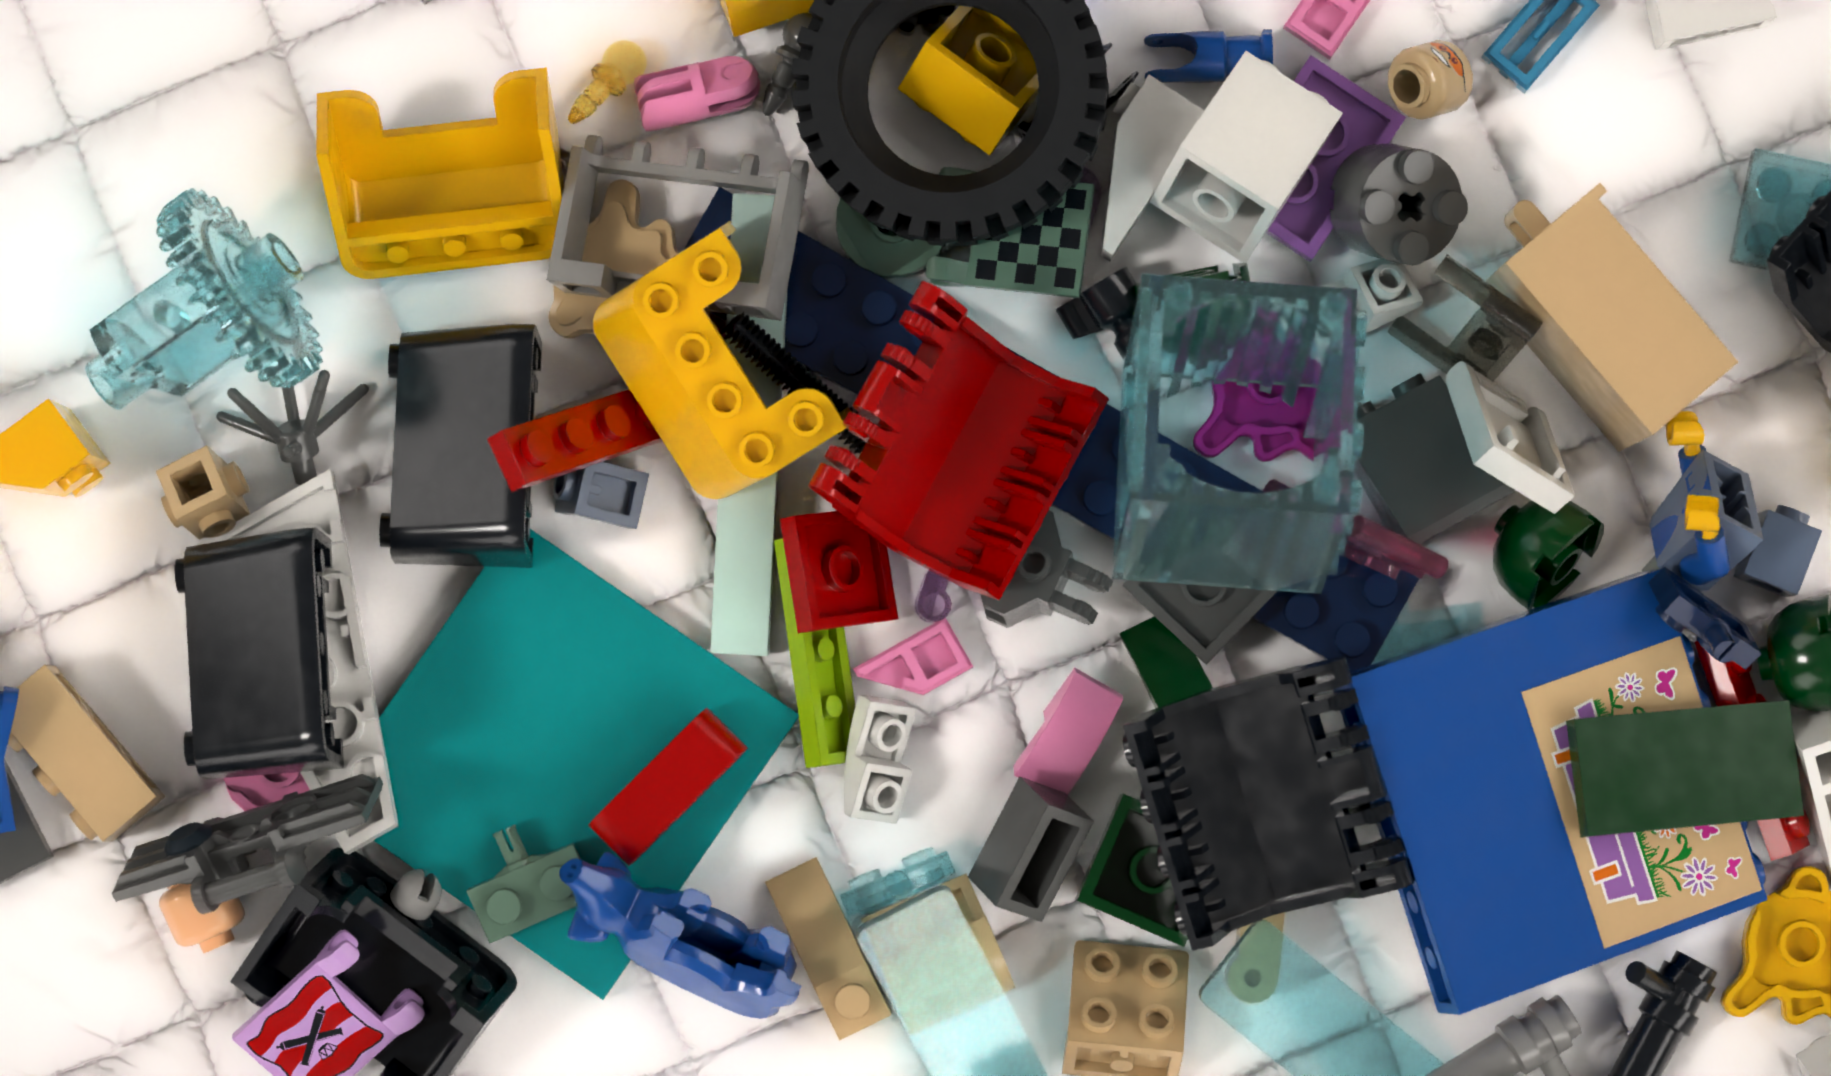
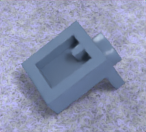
(602, 494)

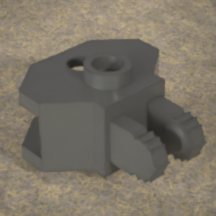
(1041, 582)

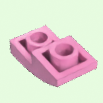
(1071, 732)

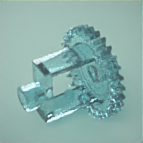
(213, 307)

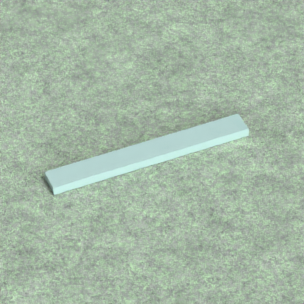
(749, 516)

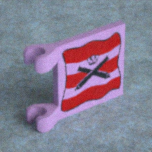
(321, 1024)

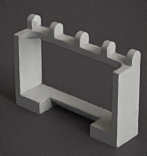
(598, 280)

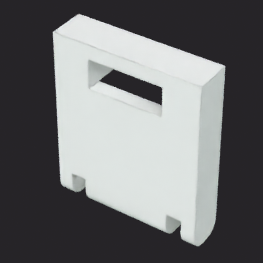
(1508, 439)

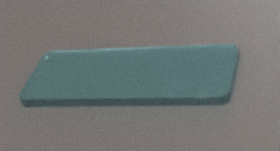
(946, 990)
(1306, 1013)

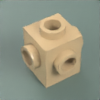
(203, 493)

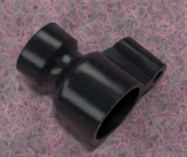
(1103, 307)

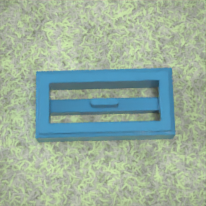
(1509, 68)

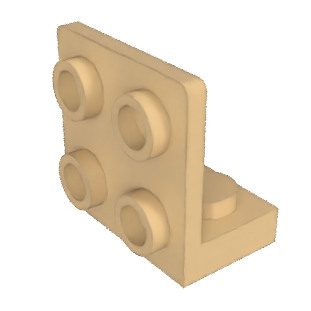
(1126, 1011)

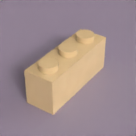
(80, 757)

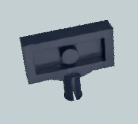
(1716, 628)

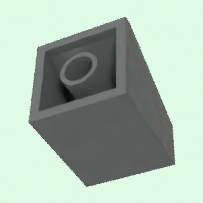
(1419, 462)

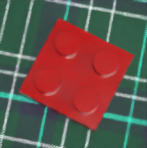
(836, 573)

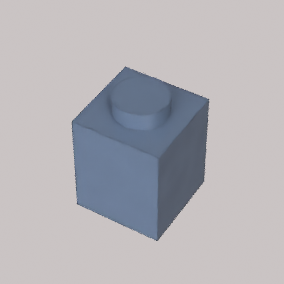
(1783, 555)

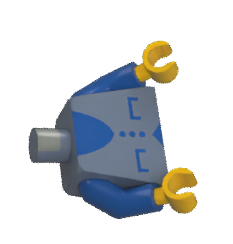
(1708, 515)

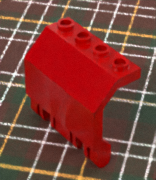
(959, 449)

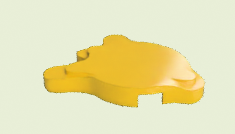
(1787, 951)

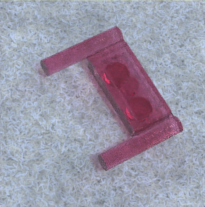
(1385, 549)

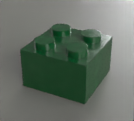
(1127, 876)

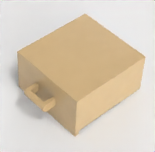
(1609, 319)

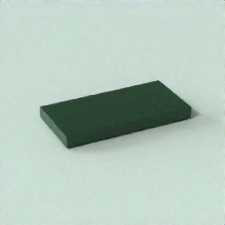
(1684, 768)

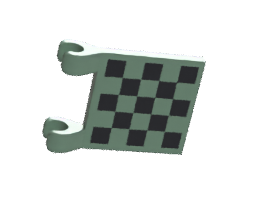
(1034, 260)

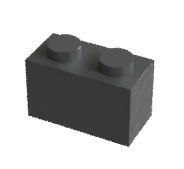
(1030, 849)

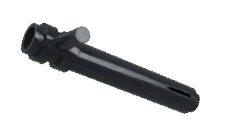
(1666, 1011)

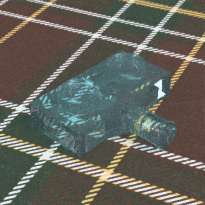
(920, 872)

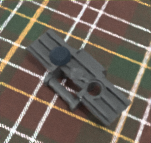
(214, 852)

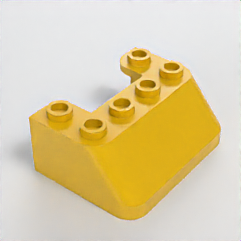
(444, 189)
(693, 381)

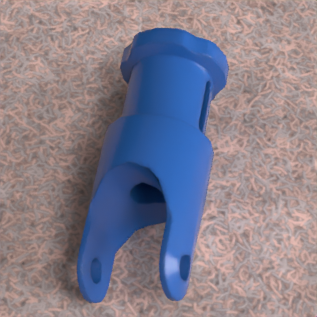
(1213, 54)

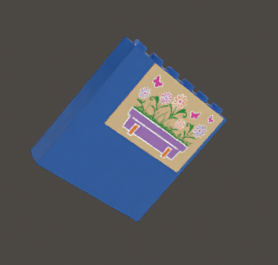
(1488, 800)

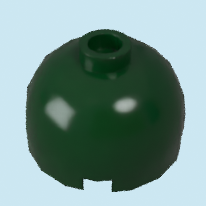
(1541, 548)
(1800, 653)

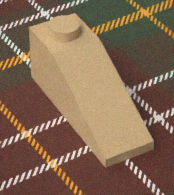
(828, 949)

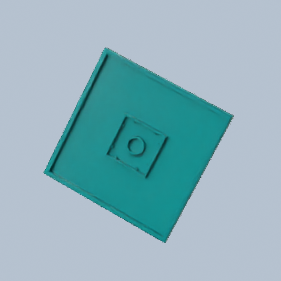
(541, 714)

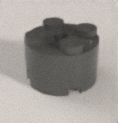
(1396, 203)

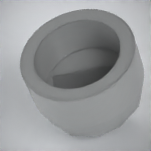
(416, 894)

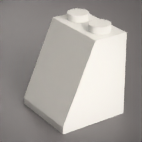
(1245, 156)

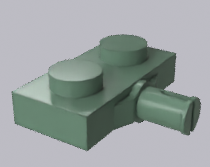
(523, 889)

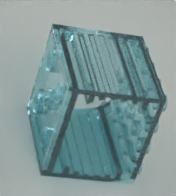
(1240, 333)

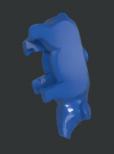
(683, 938)

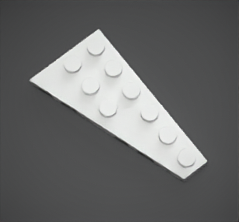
(350, 676)

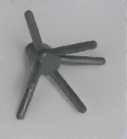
(297, 436)

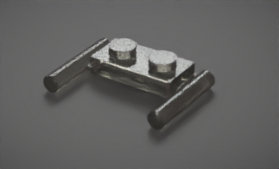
(1488, 337)

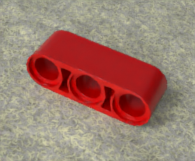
(668, 786)

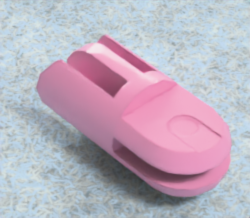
(696, 92)

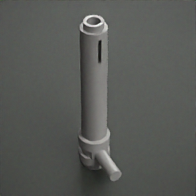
(1521, 1044)

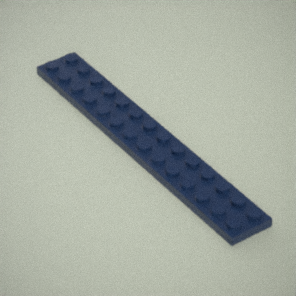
(847, 315)

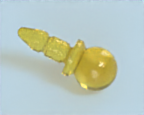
(619, 67)

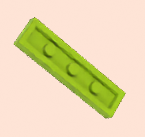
(820, 682)

